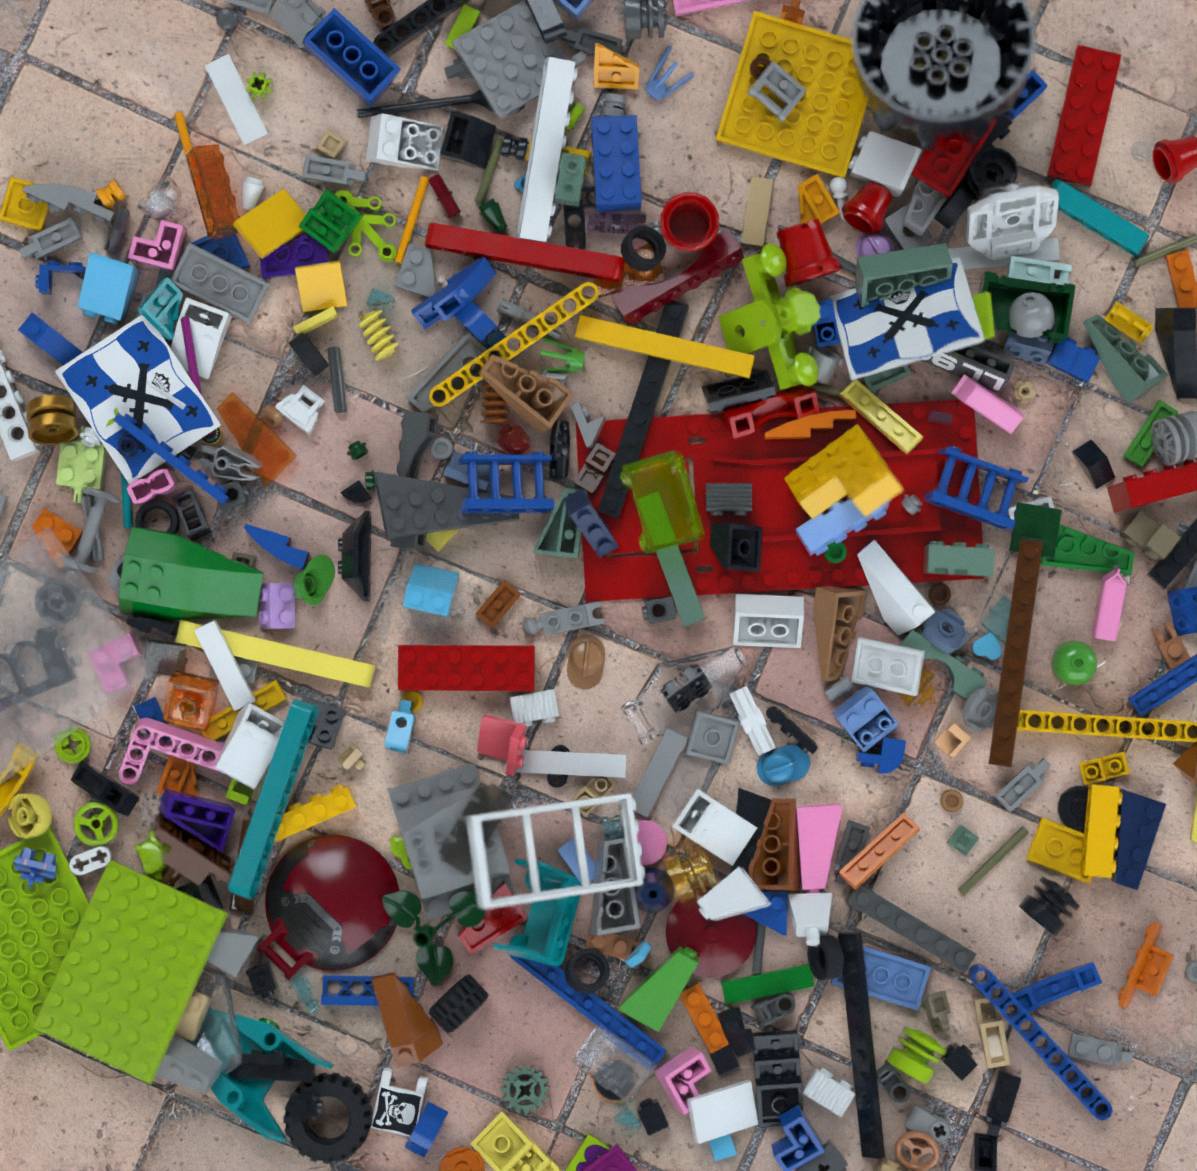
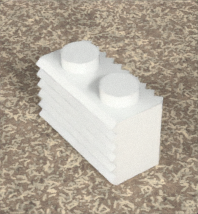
(534, 707)
(828, 1091)

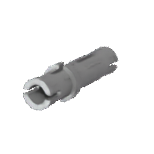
(523, 315)

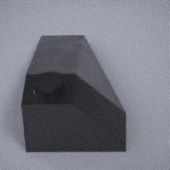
(1178, 341)

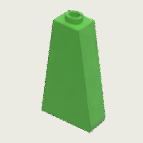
(659, 991)

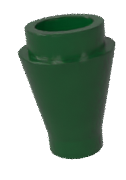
(493, 215)

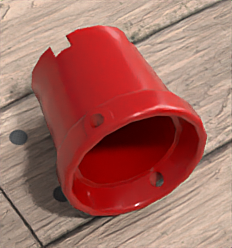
(689, 221)
(806, 253)

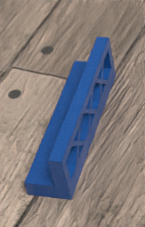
(351, 998)

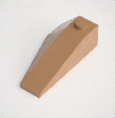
(835, 619)

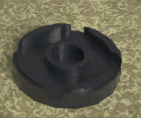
(1072, 807)

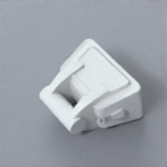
(298, 411)

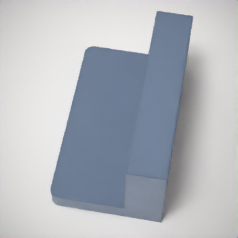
(460, 472)

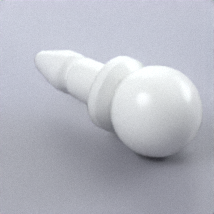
(839, 186)

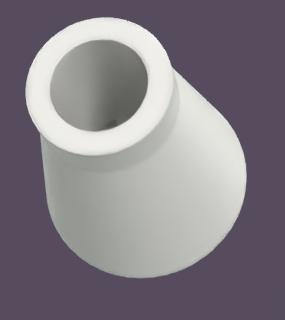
(251, 192)

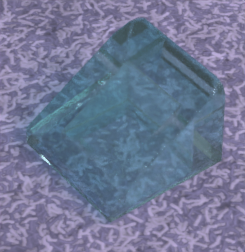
(379, 298)
(627, 1118)

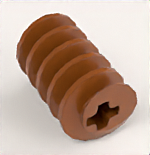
(495, 407)

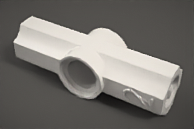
(752, 720)

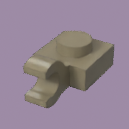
(937, 1008)

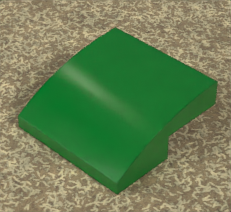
(331, 221)

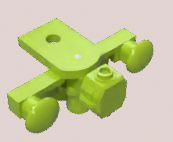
(774, 320)

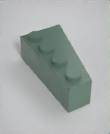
(901, 271)

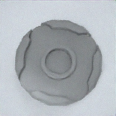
(980, 709)

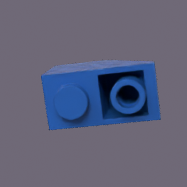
(826, 328)

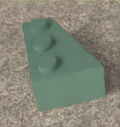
(561, 534)
(958, 559)

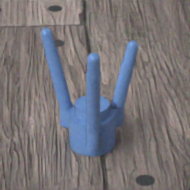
(657, 87)

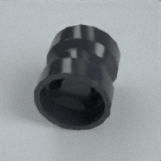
(509, 146)

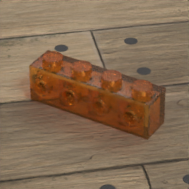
(213, 190)

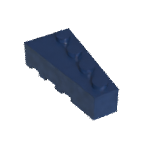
(1136, 835)

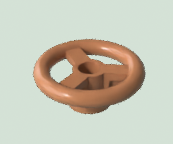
(918, 1140)

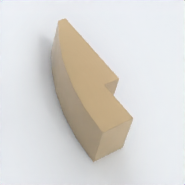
(991, 1032)

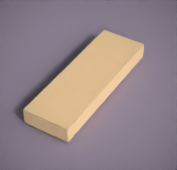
(757, 211)

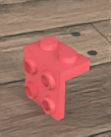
(503, 741)

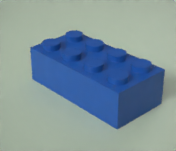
(616, 163)

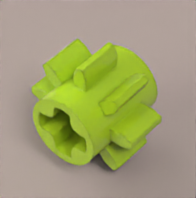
(252, 85)

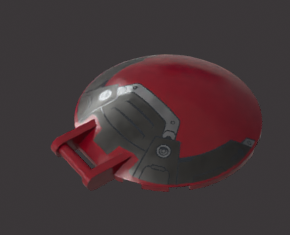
(328, 904)

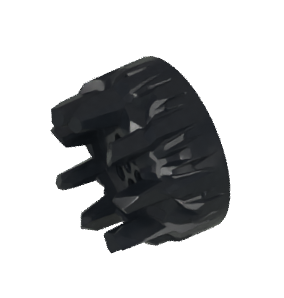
(995, 69)

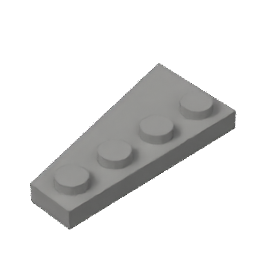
(457, 357)

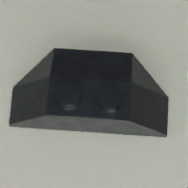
(357, 556)

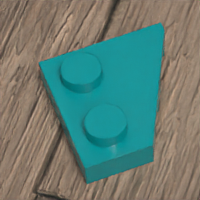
(162, 307)

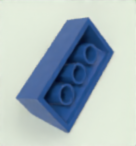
(351, 57)

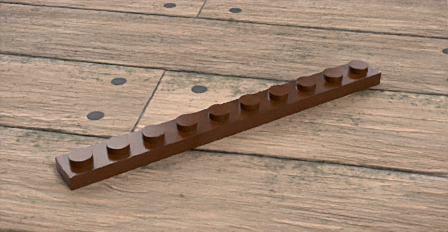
(1015, 653)

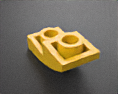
(1104, 768)

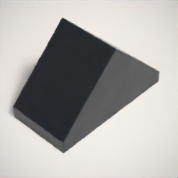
(1094, 463)
(984, 1153)

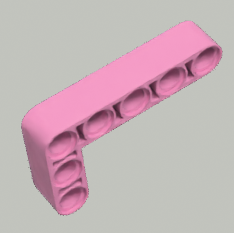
(173, 747)

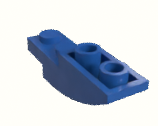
(456, 295)

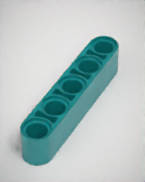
(1099, 219)

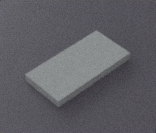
(219, 282)

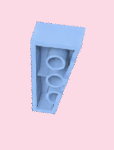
(835, 525)

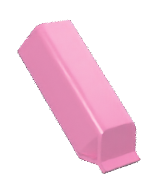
(987, 404)
(1109, 606)

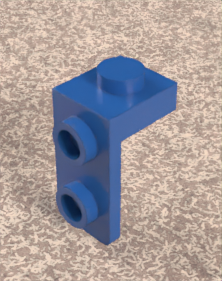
(44, 279)

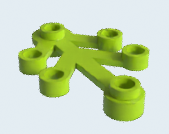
(366, 228)

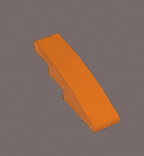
(801, 427)

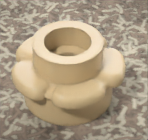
(1030, 392)

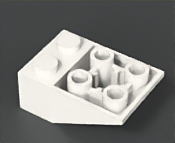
(404, 142)
(208, 332)
(250, 745)
(714, 827)

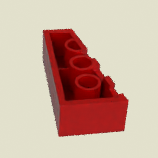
(1154, 486)

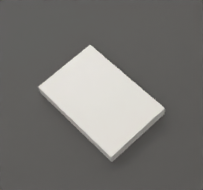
(888, 666)
(722, 1111)

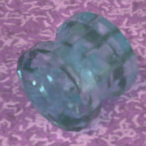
(612, 826)

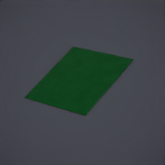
(1036, 524)

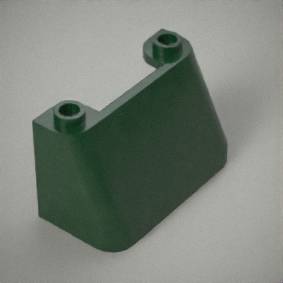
(1006, 290)

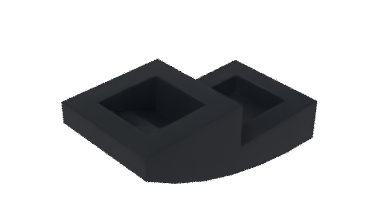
(146, 625)
(738, 1037)

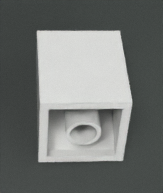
(884, 162)

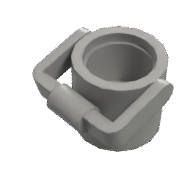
(826, 361)

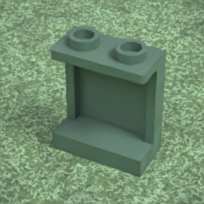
(570, 180)

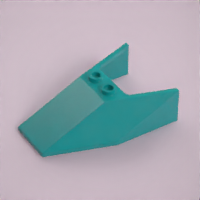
(247, 1096)

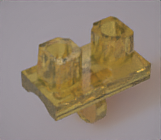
(926, 695)

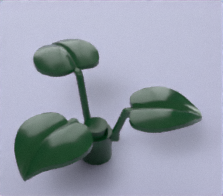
(432, 960)

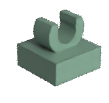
(962, 840)

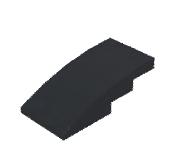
(776, 1075)

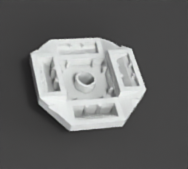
(1011, 219)

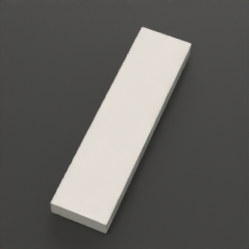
(224, 665)

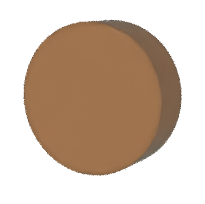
(271, 416)
(951, 800)

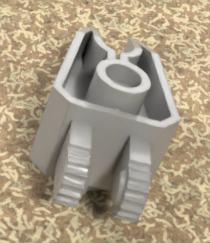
(230, 463)

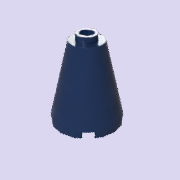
(659, 881)

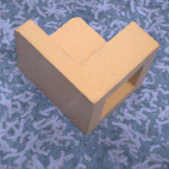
(952, 740)

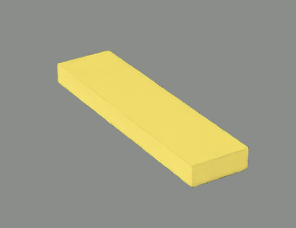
(881, 416)

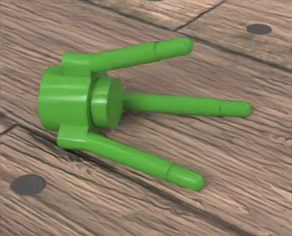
(573, 358)

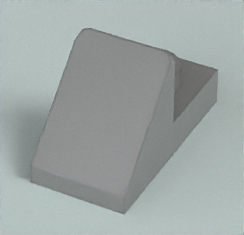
(589, 430)

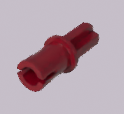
(444, 195)

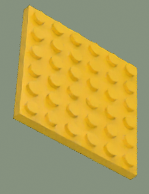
(823, 122)

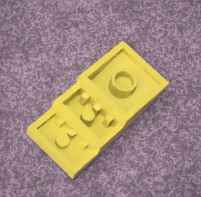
(510, 1148)

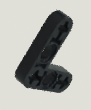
(579, 211)

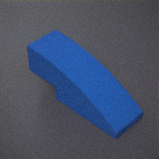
(278, 546)

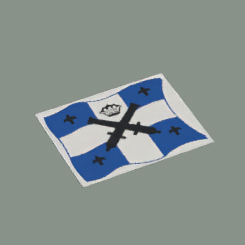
(906, 324)
(116, 376)

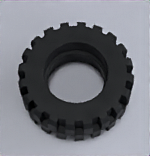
(359, 1123)

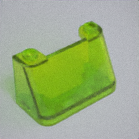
(664, 501)

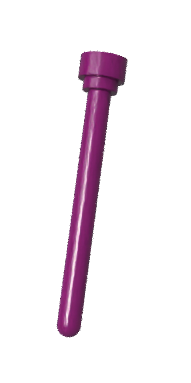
(190, 352)

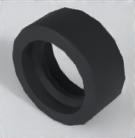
(954, 206)
(631, 256)
(308, 354)
(144, 509)
(826, 958)
(600, 961)

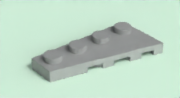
(922, 207)

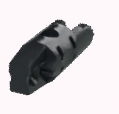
(559, 450)

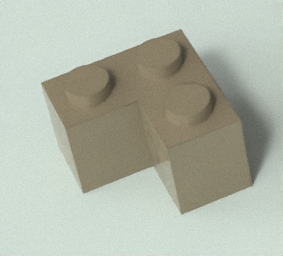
(1152, 538)

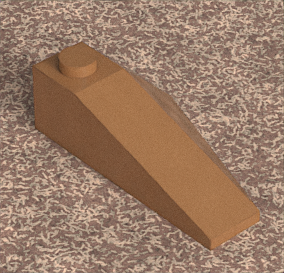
(530, 395)

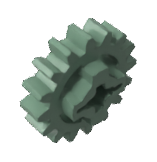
(532, 1096)

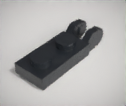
(790, 729)

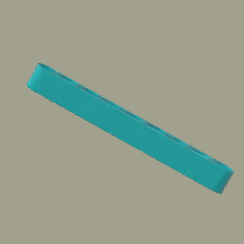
(273, 799)

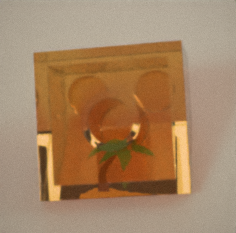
(190, 700)

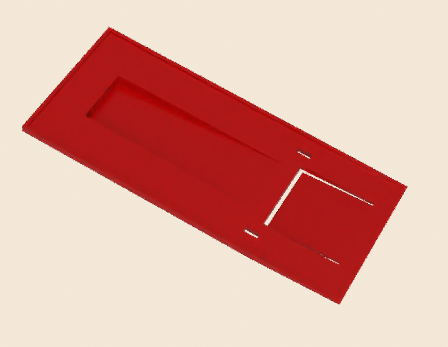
(765, 464)

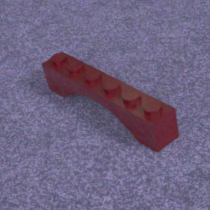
(640, 300)

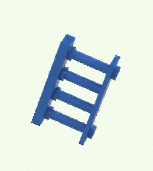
(496, 503)
(960, 503)

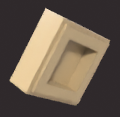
(331, 144)

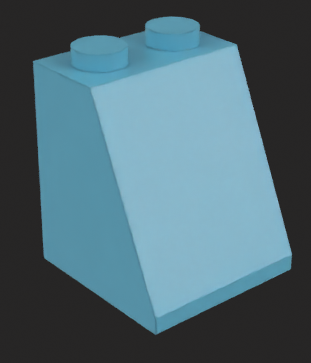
(107, 288)
(431, 590)

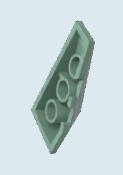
(1128, 368)

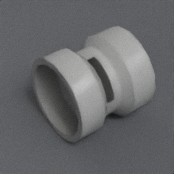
(614, 104)

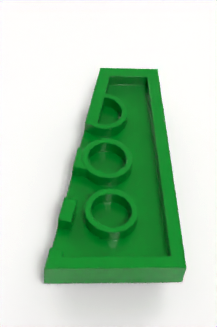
(1087, 552)

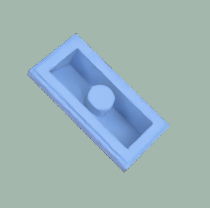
(569, 854)

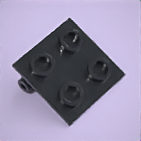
(695, 688)
(326, 724)

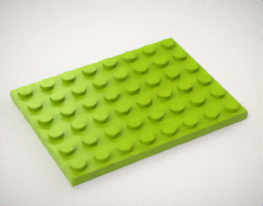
(34, 935)
(130, 971)

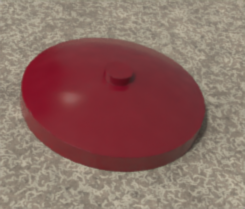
(720, 944)

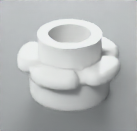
(89, 437)

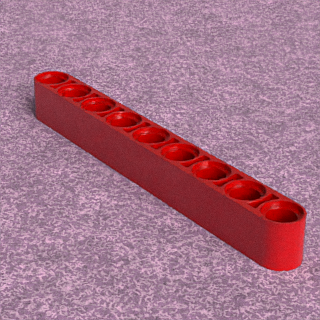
(524, 252)

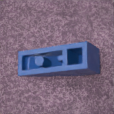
(49, 339)

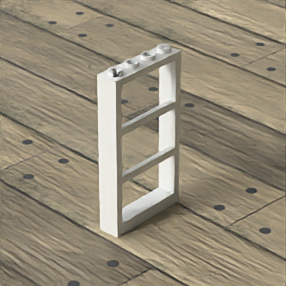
(630, 830)

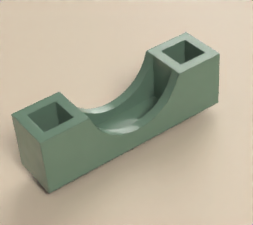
(964, 679)

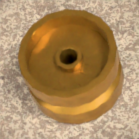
(51, 419)

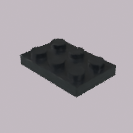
(738, 391)

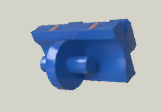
(33, 870)

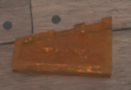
(631, 276)

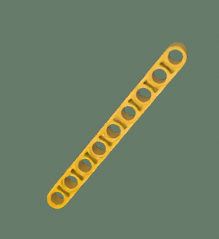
(520, 334)
(1112, 728)

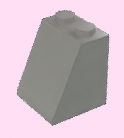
(233, 949)

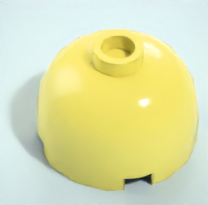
(30, 815)

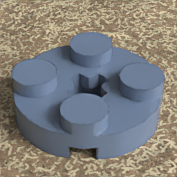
(949, 640)

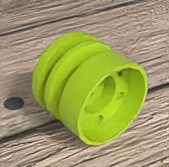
(916, 1054)

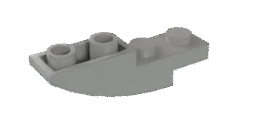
(60, 196)

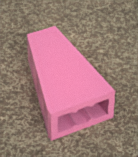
(816, 840)

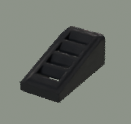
(199, 531)

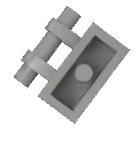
(297, 17)

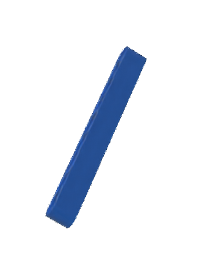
(1049, 1047)

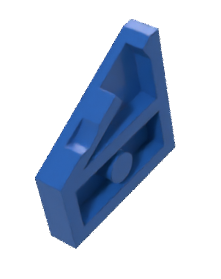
(775, 914)

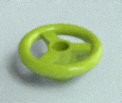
(101, 840)

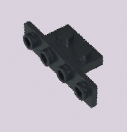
(274, 1067)

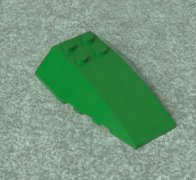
(183, 580)

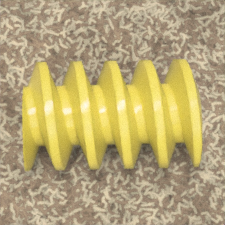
(378, 334)

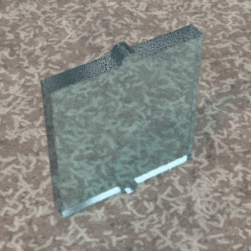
(998, 619)

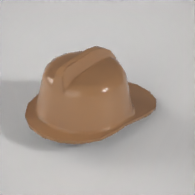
(586, 662)

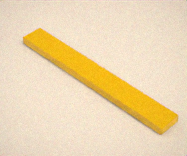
(665, 347)

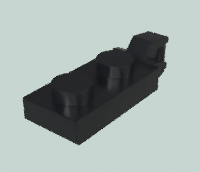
(1001, 1101)

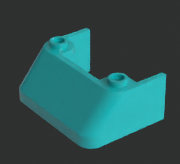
(548, 920)

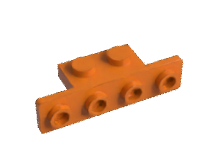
(1149, 968)

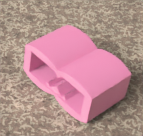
(158, 483)

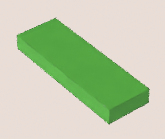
(1142, 446)

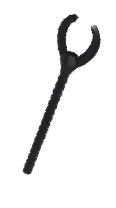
(476, 98)

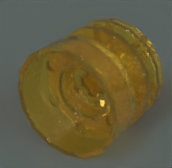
(690, 872)

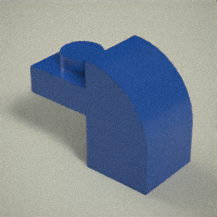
(479, 325)
(889, 756)
(426, 1129)

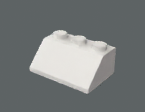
(768, 621)

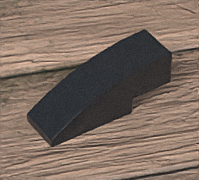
(105, 788)

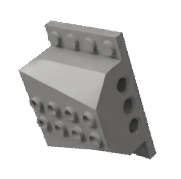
(426, 817)

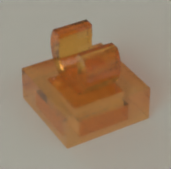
(792, 12)

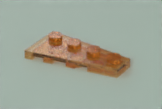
(256, 438)

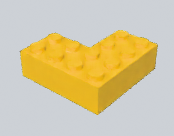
(844, 467)

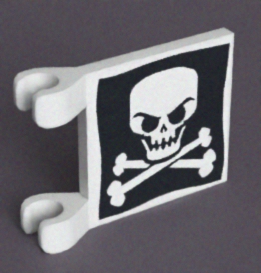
(398, 1108)

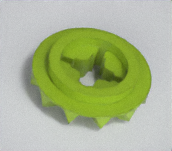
(82, 749)

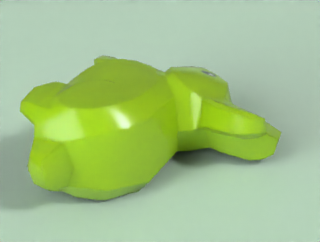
(151, 855)

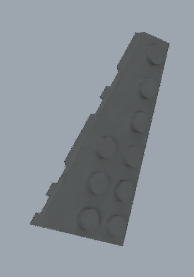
(427, 507)

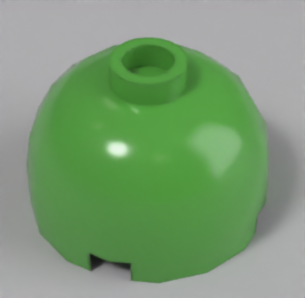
(1074, 663)

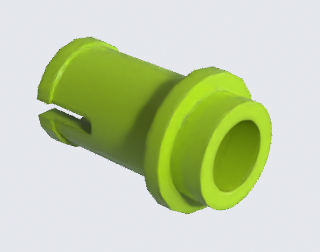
(575, 111)

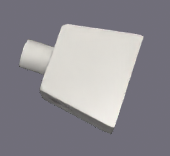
(810, 915)

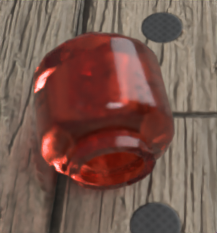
(513, 440)

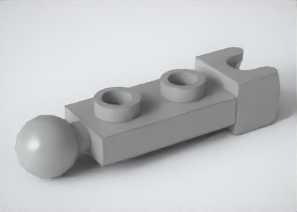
(563, 620)

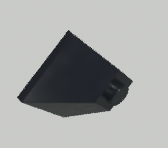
(736, 546)

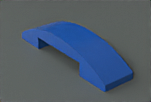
(1057, 986)

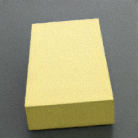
(316, 321)

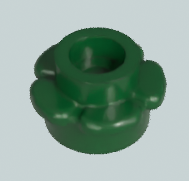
(357, 450)
(370, 481)

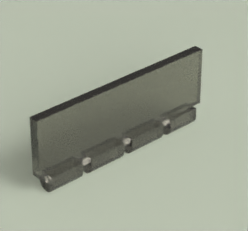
(491, 799)

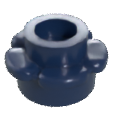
(123, 442)

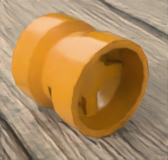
(110, 194)

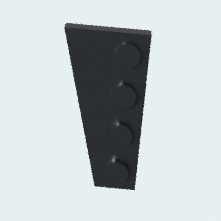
(754, 810)

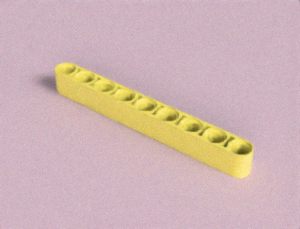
(286, 656)

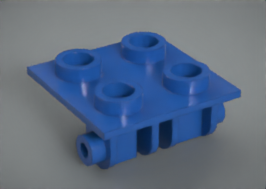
(1184, 610)

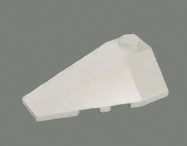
(895, 595)

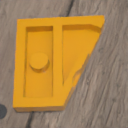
(614, 70)
(815, 201)

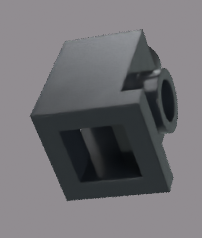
(262, 971)

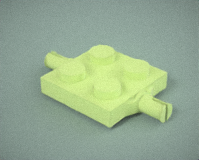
(81, 466)

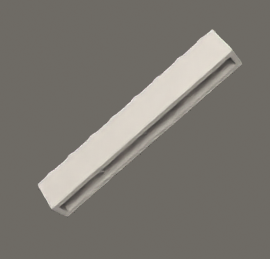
(545, 149)

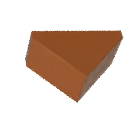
(1187, 764)

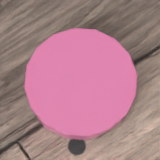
(652, 841)

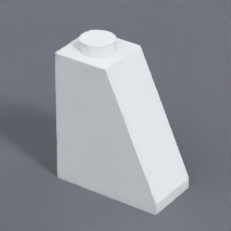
(732, 897)

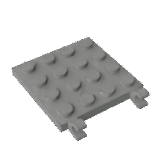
(508, 58)

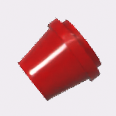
(1175, 158)
(867, 208)

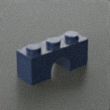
(590, 523)

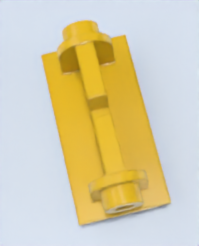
(1129, 322)

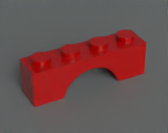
(791, 402)

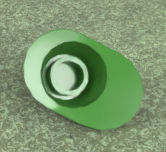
(314, 580)

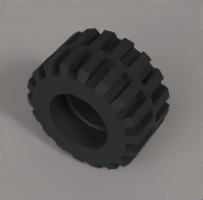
(458, 1003)

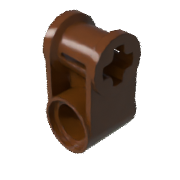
(378, 9)

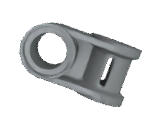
(925, 1121)

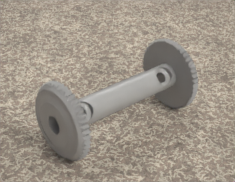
(91, 527)

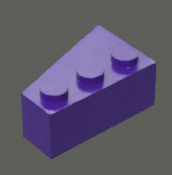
(200, 816)

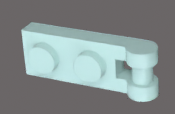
(1038, 270)

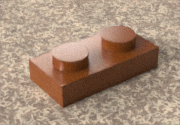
(498, 604)

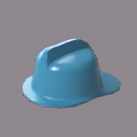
(783, 765)

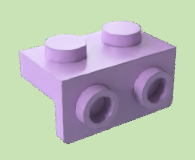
(277, 606)

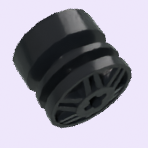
(993, 164)
(1049, 905)

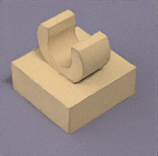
(351, 757)

